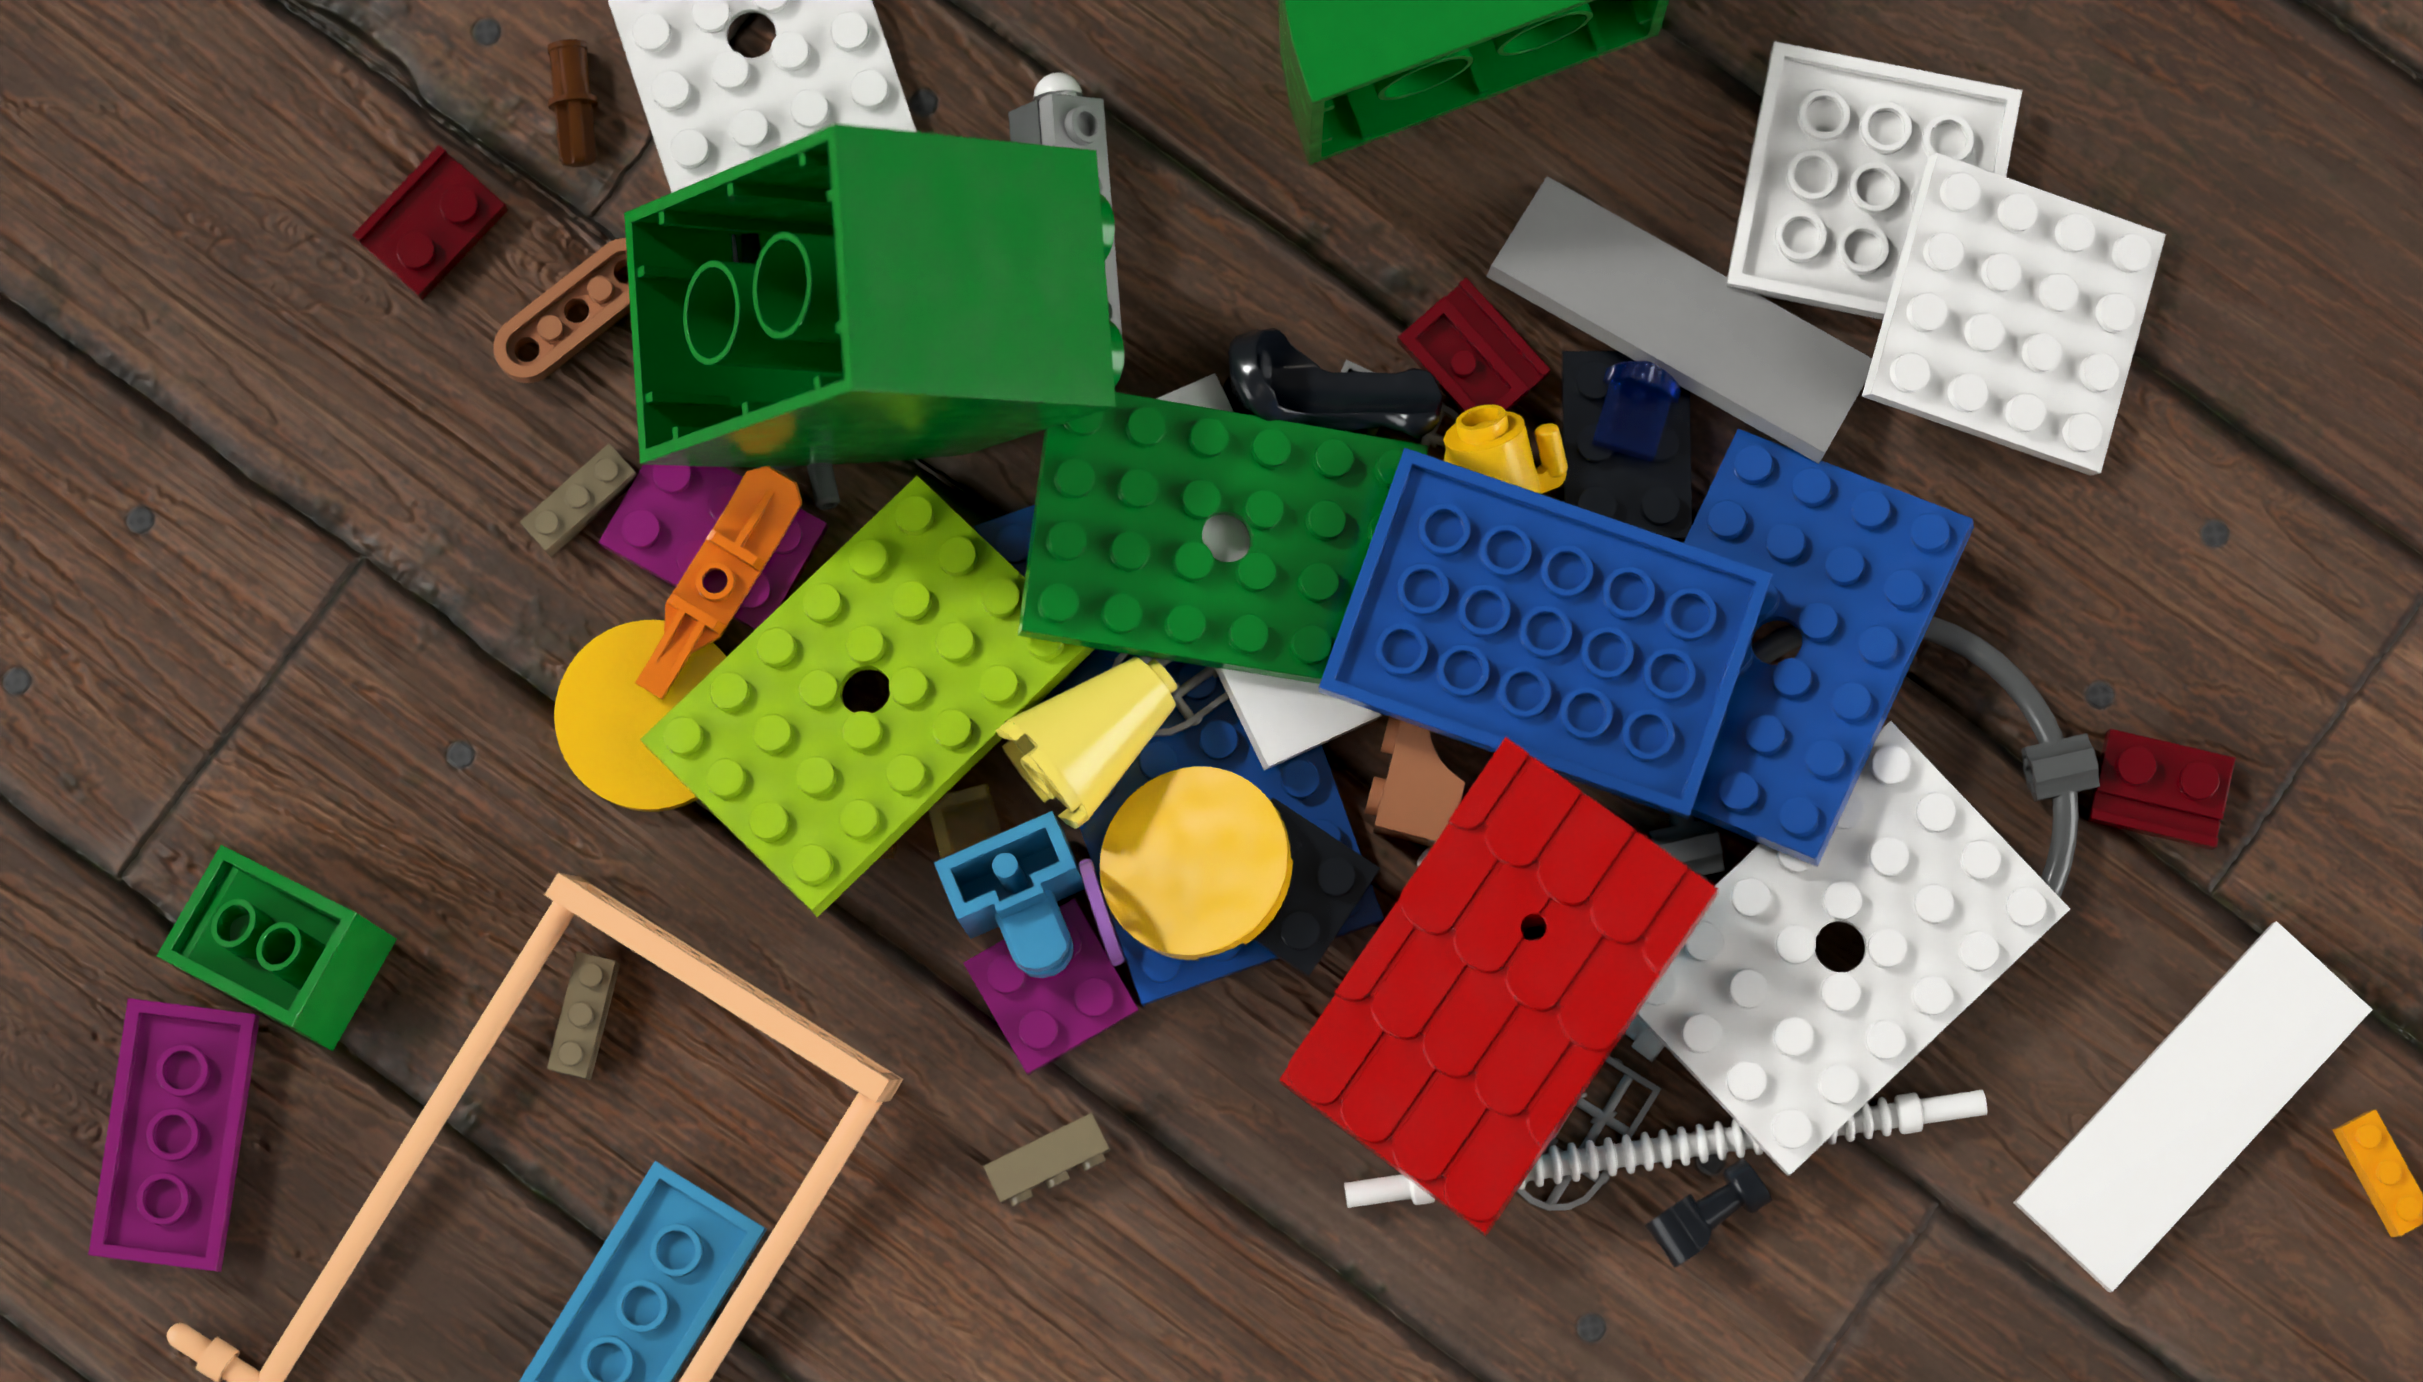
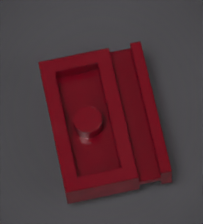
(430, 222)
(1473, 351)
(2161, 789)

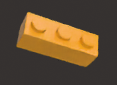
(2382, 1172)

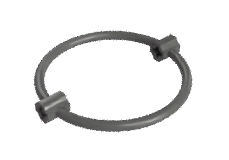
(2051, 769)

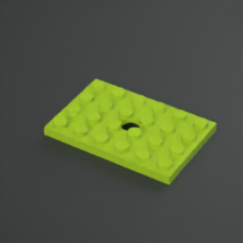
(833, 787)

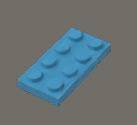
(649, 1287)

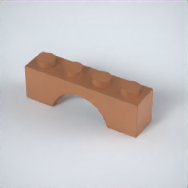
(1418, 787)

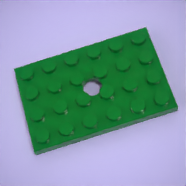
(1124, 517)

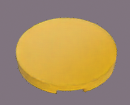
(606, 714)
(1195, 863)

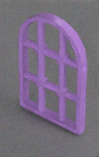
(1101, 913)

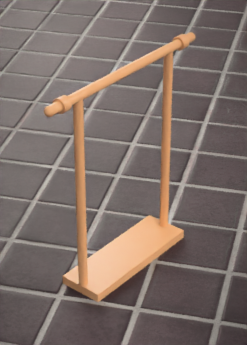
(578, 897)

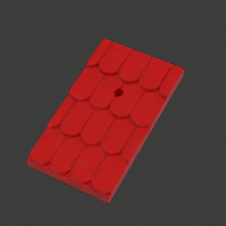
(1461, 1034)

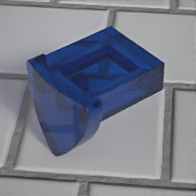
(1635, 408)

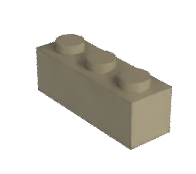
(579, 500)
(583, 1016)
(1047, 1160)

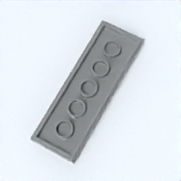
(1682, 318)

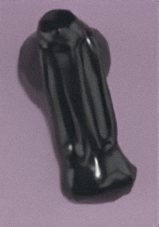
(1283, 384)

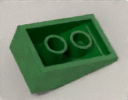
(277, 947)

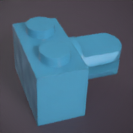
(1016, 887)

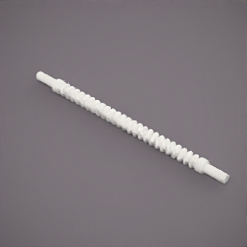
(1905, 1113)

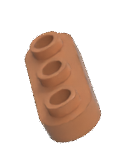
(547, 322)

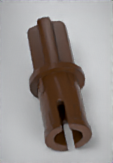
(572, 102)

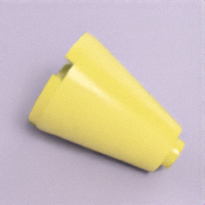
(1089, 735)

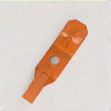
(738, 547)

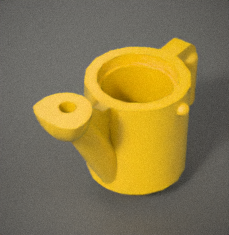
(1499, 447)

